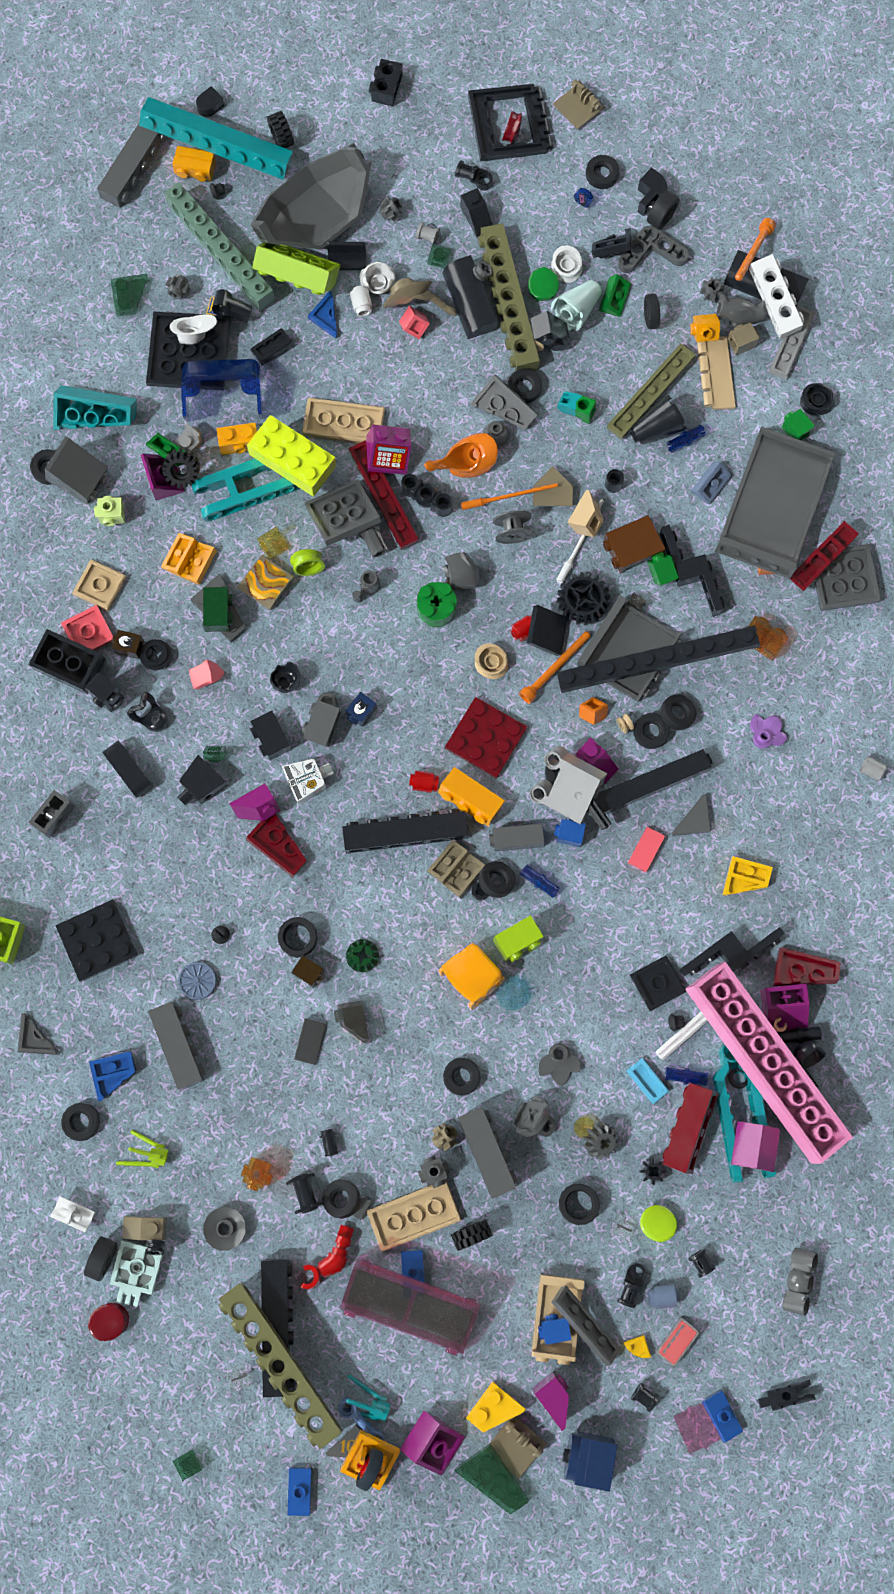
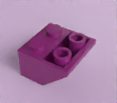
(788, 1003)

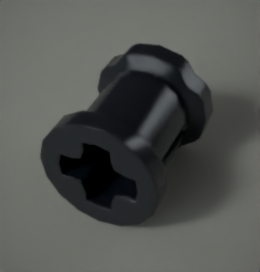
(702, 1263)
(645, 1397)

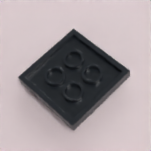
(96, 940)

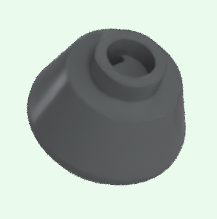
(497, 431)

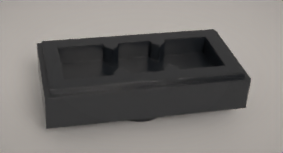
(271, 346)

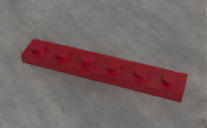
(384, 498)

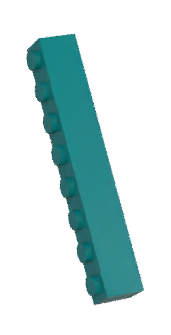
(215, 138)

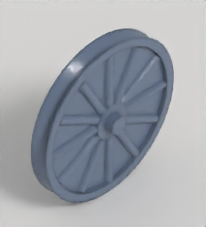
(197, 981)

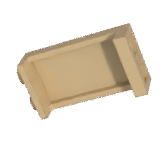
(547, 1289)

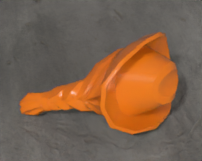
(468, 457)

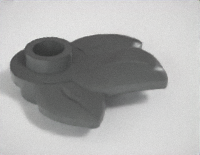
(559, 1067)

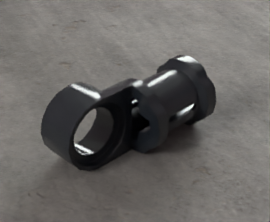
(474, 174)
(632, 1285)

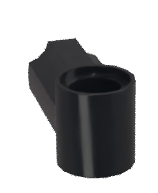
(225, 304)

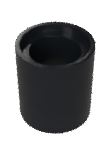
(614, 474)

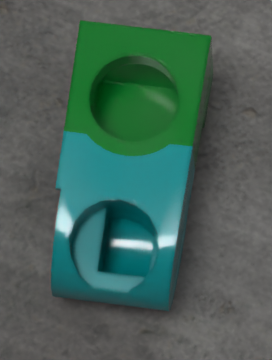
(577, 406)

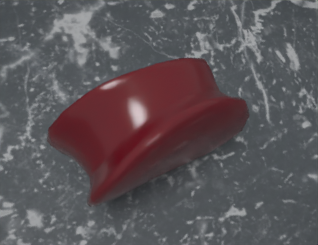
(513, 128)
(108, 1321)

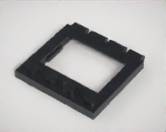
(536, 117)

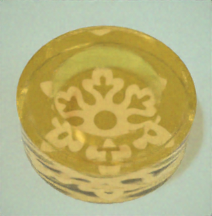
(581, 1126)

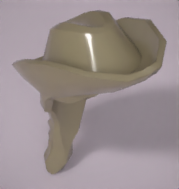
(408, 289)

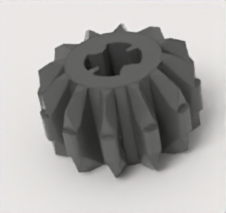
(593, 1140)

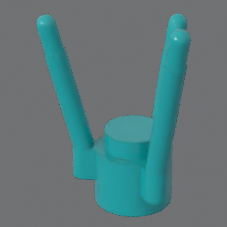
(378, 1409)

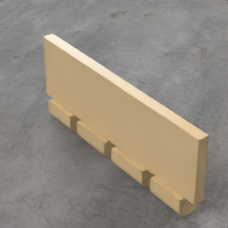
(719, 374)

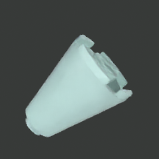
(577, 304)

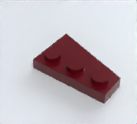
(803, 968)

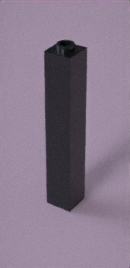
(654, 781)

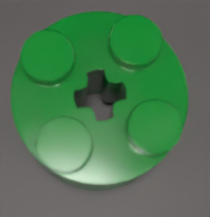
(436, 593)

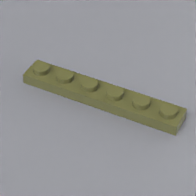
(650, 391)

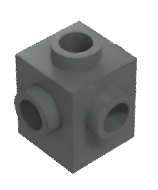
(437, 1180)

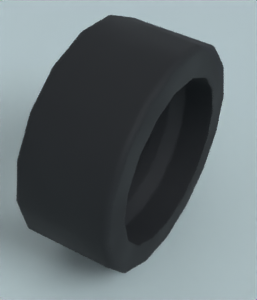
(663, 210)
(293, 922)
(594, 1199)
(100, 1258)

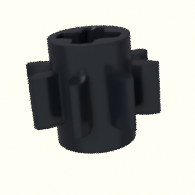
(659, 1171)

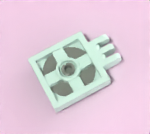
(134, 1272)

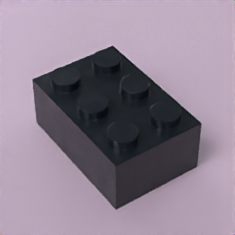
(66, 661)

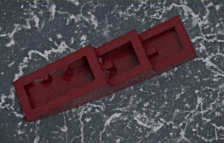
(824, 556)

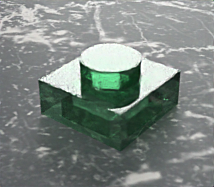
(438, 256)
(214, 753)
(187, 1464)

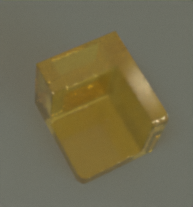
(272, 543)

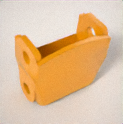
(472, 974)

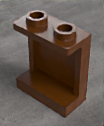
(632, 543)

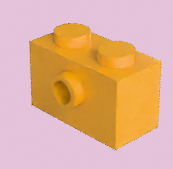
(235, 438)

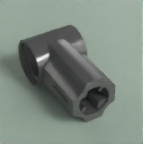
(374, 541)

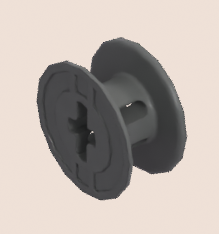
(513, 527)

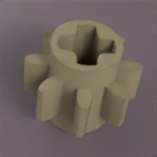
(444, 1136)

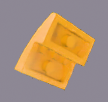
(189, 558)

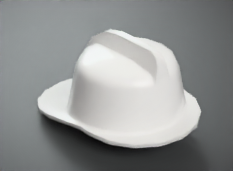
(192, 329)

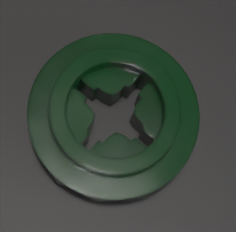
(367, 963)

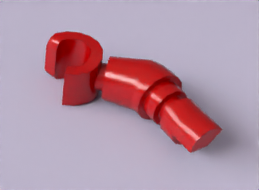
(334, 1261)

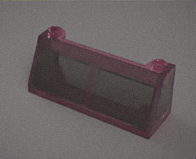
(410, 1306)

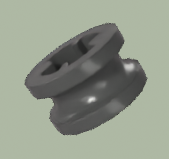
(482, 270)

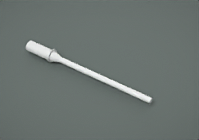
(569, 563)

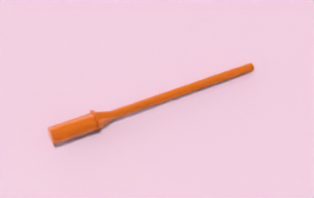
(482, 501)

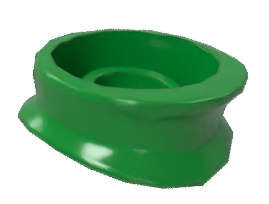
(543, 284)

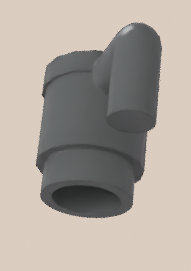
(369, 585)

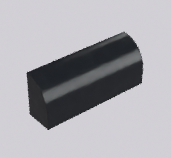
(747, 285)
(469, 298)

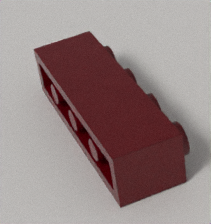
(690, 1128)

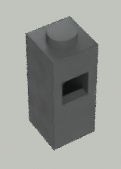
(517, 837)

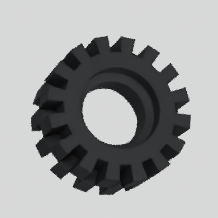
(280, 129)
(176, 477)
(471, 1235)

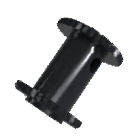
(304, 1193)

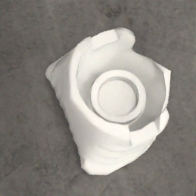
(377, 277)

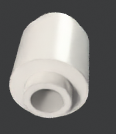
(361, 301)

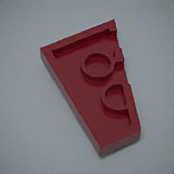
(276, 844)

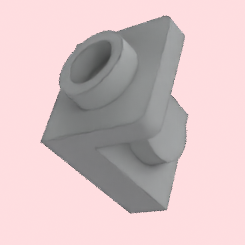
(189, 439)

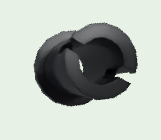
(329, 1142)

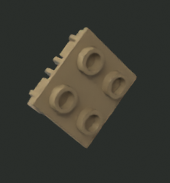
(578, 105)
(517, 1446)

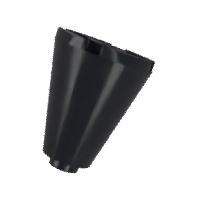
(659, 422)

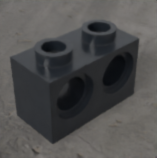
(389, 83)

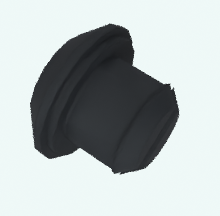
(217, 190)
(220, 934)
(675, 1022)

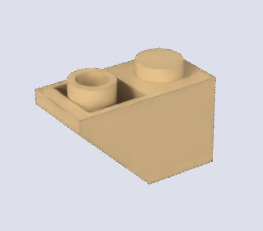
(586, 516)

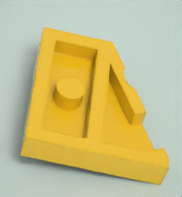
(746, 876)
(494, 1408)

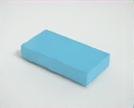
(647, 1081)

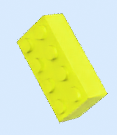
(291, 455)

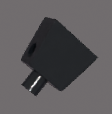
(200, 782)

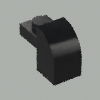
(651, 186)

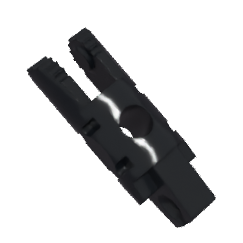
(775, 1396)

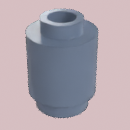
(663, 1296)

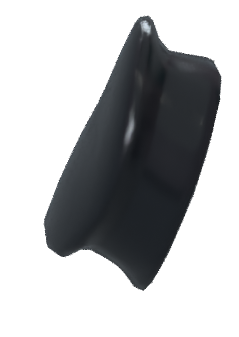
(816, 399)

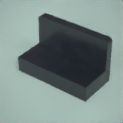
(348, 254)

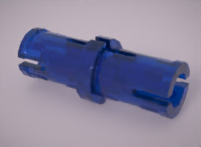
(686, 438)
(539, 881)
(686, 1076)

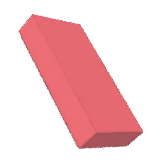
(646, 849)

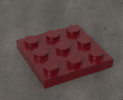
(485, 737)

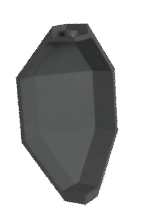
(316, 201)

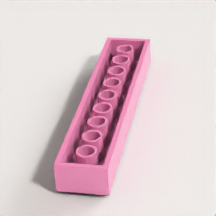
(769, 1063)

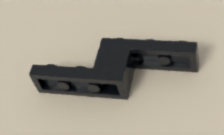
(693, 570)
(732, 952)

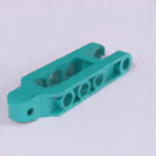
(243, 500)
(756, 1106)

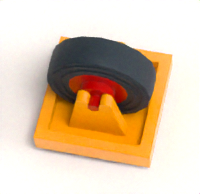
(369, 1461)

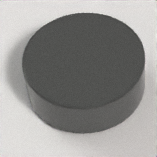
(329, 698)

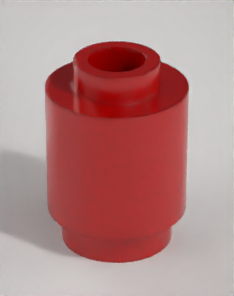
(521, 628)
(424, 781)

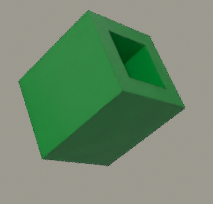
(797, 425)
(662, 569)

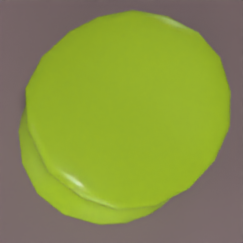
(307, 562)
(658, 1223)

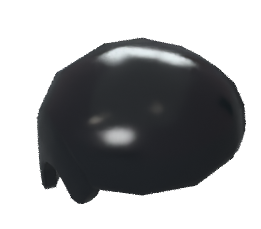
(285, 678)
(809, 1053)

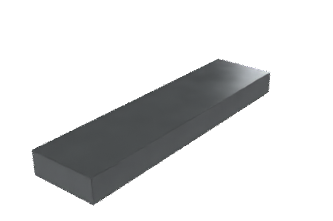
(585, 1325)

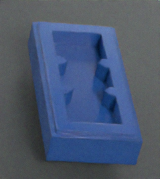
(413, 1264)
(722, 1416)
(299, 1491)

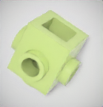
(110, 510)

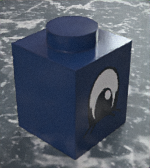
(360, 709)

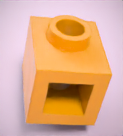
(705, 327)

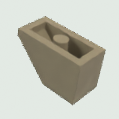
(144, 1228)

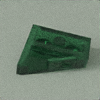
(127, 293)

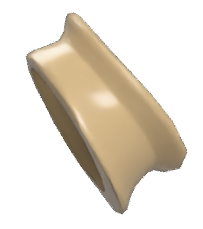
(491, 661)

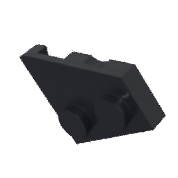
(612, 245)

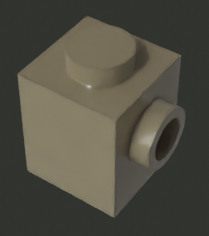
(743, 338)

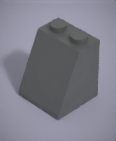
(76, 471)

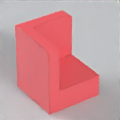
(414, 322)

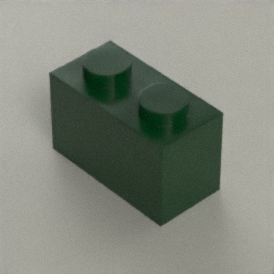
(217, 609)

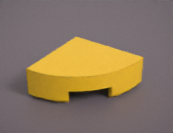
(638, 1347)

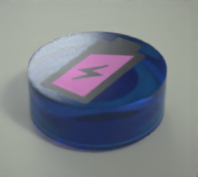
(583, 197)

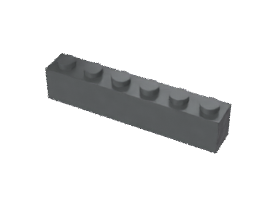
(129, 165)

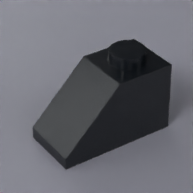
(475, 210)

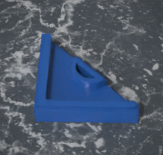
(324, 315)

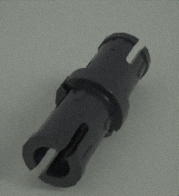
(800, 1035)

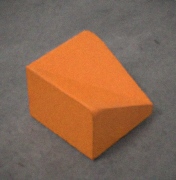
(593, 710)

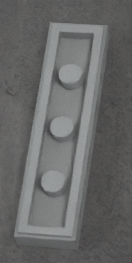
(790, 346)

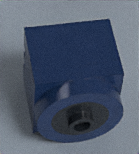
(590, 1460)

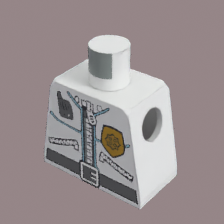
(306, 778)

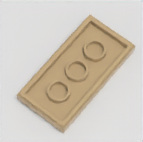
(340, 420)
(413, 1216)

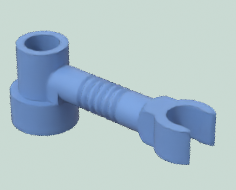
(351, 1412)

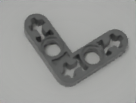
(652, 243)

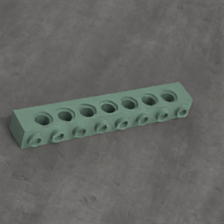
(219, 246)

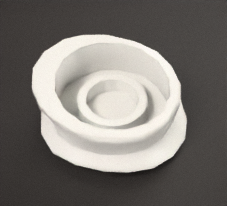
(567, 264)

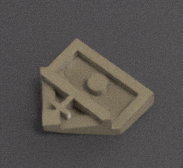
(556, 496)

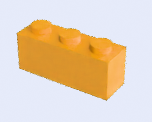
(470, 796)

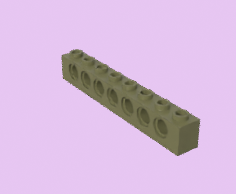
(496, 237)
(317, 1436)

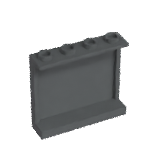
(623, 634)

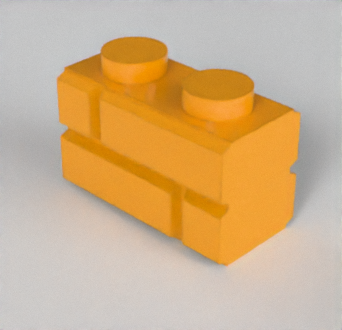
(194, 163)

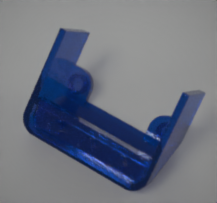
(243, 370)

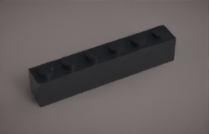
(404, 832)
(275, 1305)

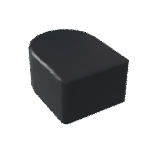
(209, 102)

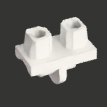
(73, 1214)

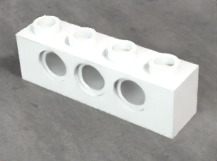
(783, 325)

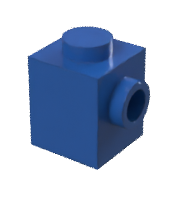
(569, 832)
(554, 1329)

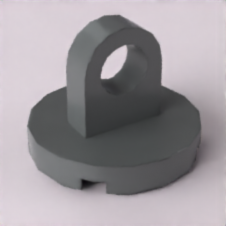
(532, 1118)

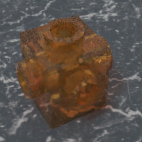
(263, 1168)

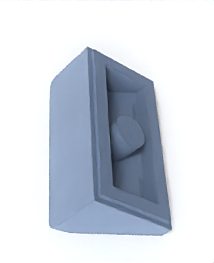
(711, 482)

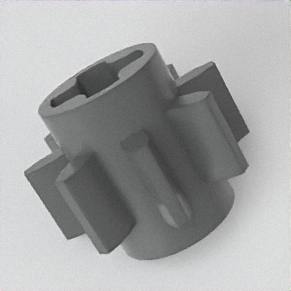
(390, 208)
(177, 286)
(712, 289)

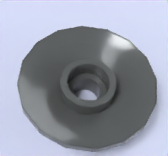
(213, 1228)

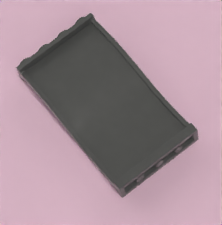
(775, 502)

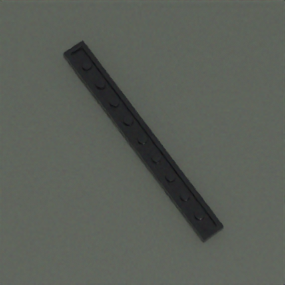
(658, 659)

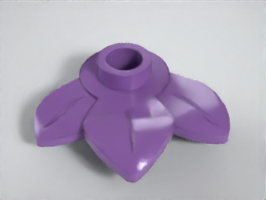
(769, 730)

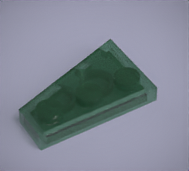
(492, 1478)

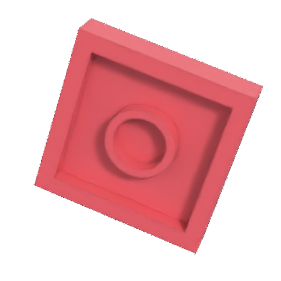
(88, 629)

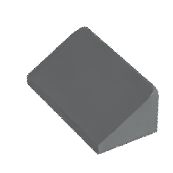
(309, 1041)

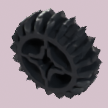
(590, 602)

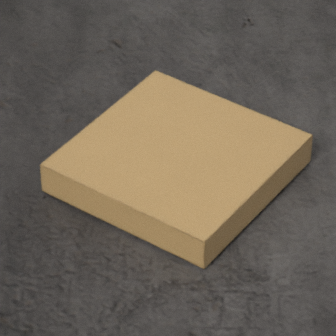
(99, 585)

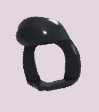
(156, 717)

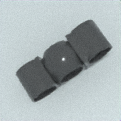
(800, 1281)

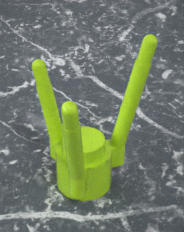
(157, 1156)

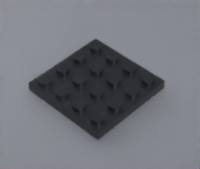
(169, 355)

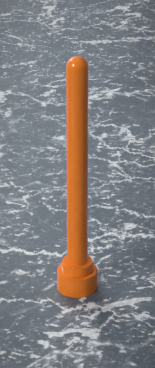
(766, 228)
(529, 693)

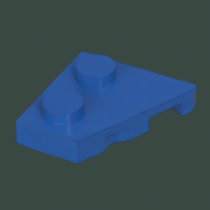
(111, 1072)

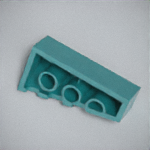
(90, 409)

